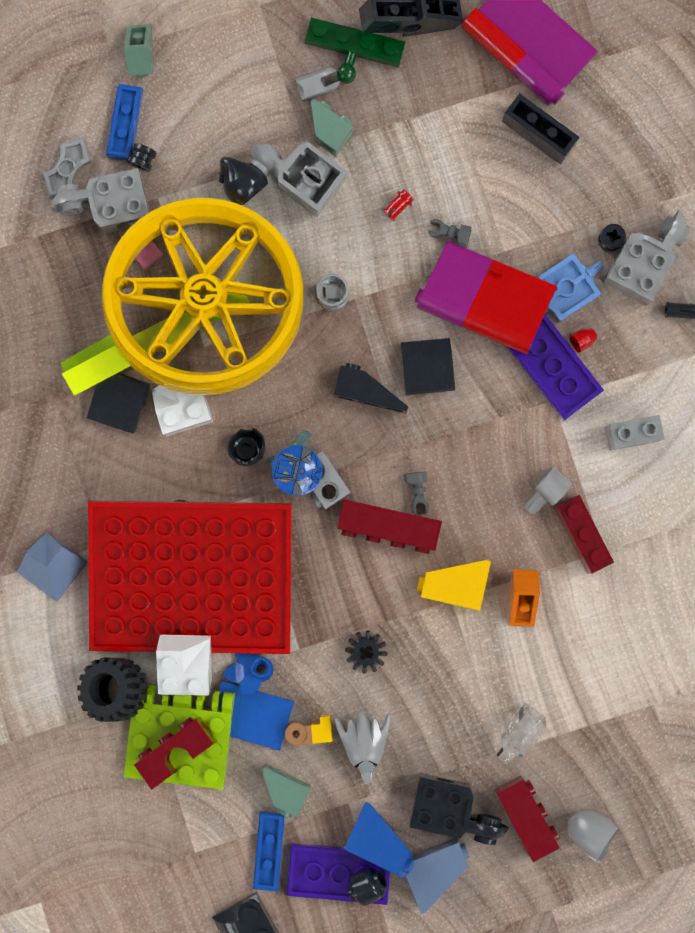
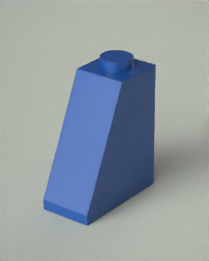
(378, 843)

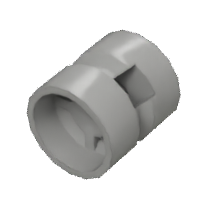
(332, 292)

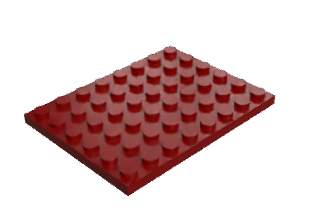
(190, 573)

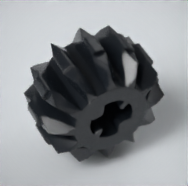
(367, 660)

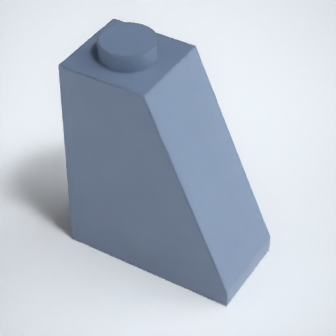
(436, 871)

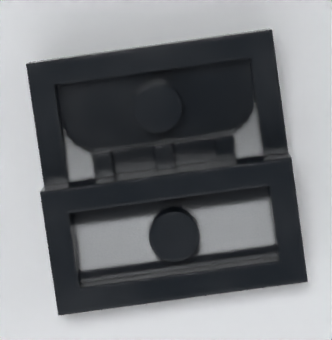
(427, 366)
(119, 402)

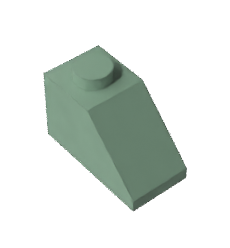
(139, 50)
(285, 791)

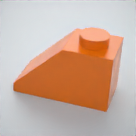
(524, 597)

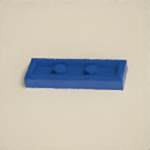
(124, 122)
(268, 851)

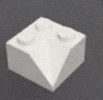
(179, 410)
(184, 665)

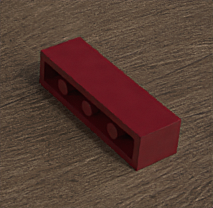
(389, 525)

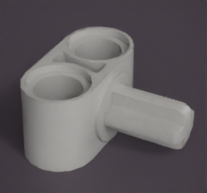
(549, 489)

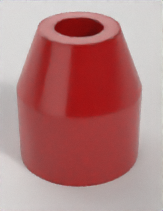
(583, 339)

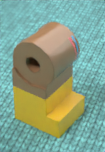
(310, 733)

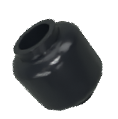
(367, 886)

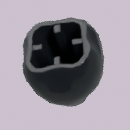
(240, 180)

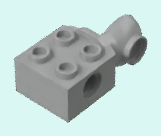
(304, 176)
(114, 200)
(646, 261)

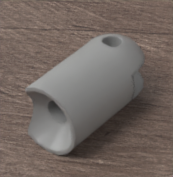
(314, 84)

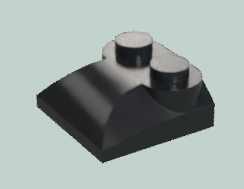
(245, 917)

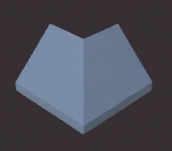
(51, 566)

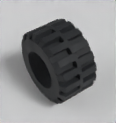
(95, 689)

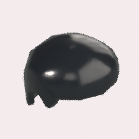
(246, 447)

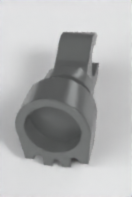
(462, 234)
(418, 490)

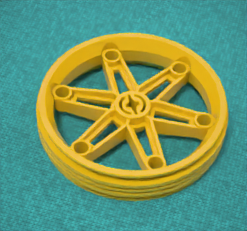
(172, 217)

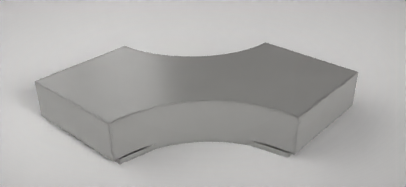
(72, 159)

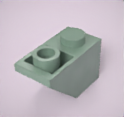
(330, 129)

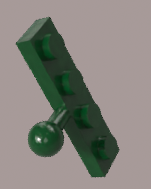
(353, 44)

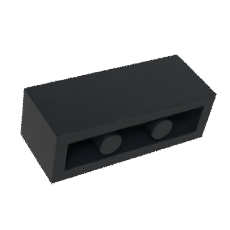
(540, 129)

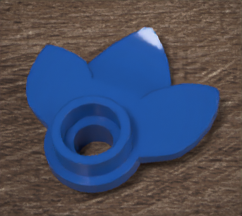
(245, 672)

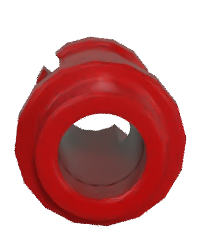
(400, 202)

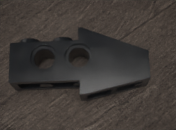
(410, 16)

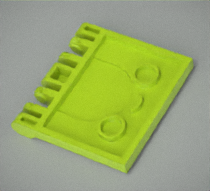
(157, 720)

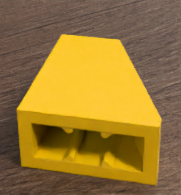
(456, 585)

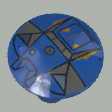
(296, 470)

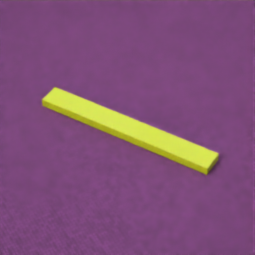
(112, 362)

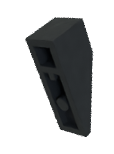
(362, 388)

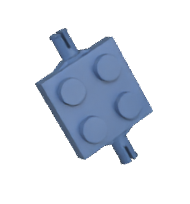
(573, 284)

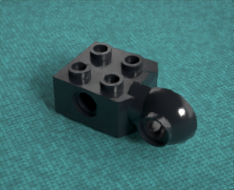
(446, 807)

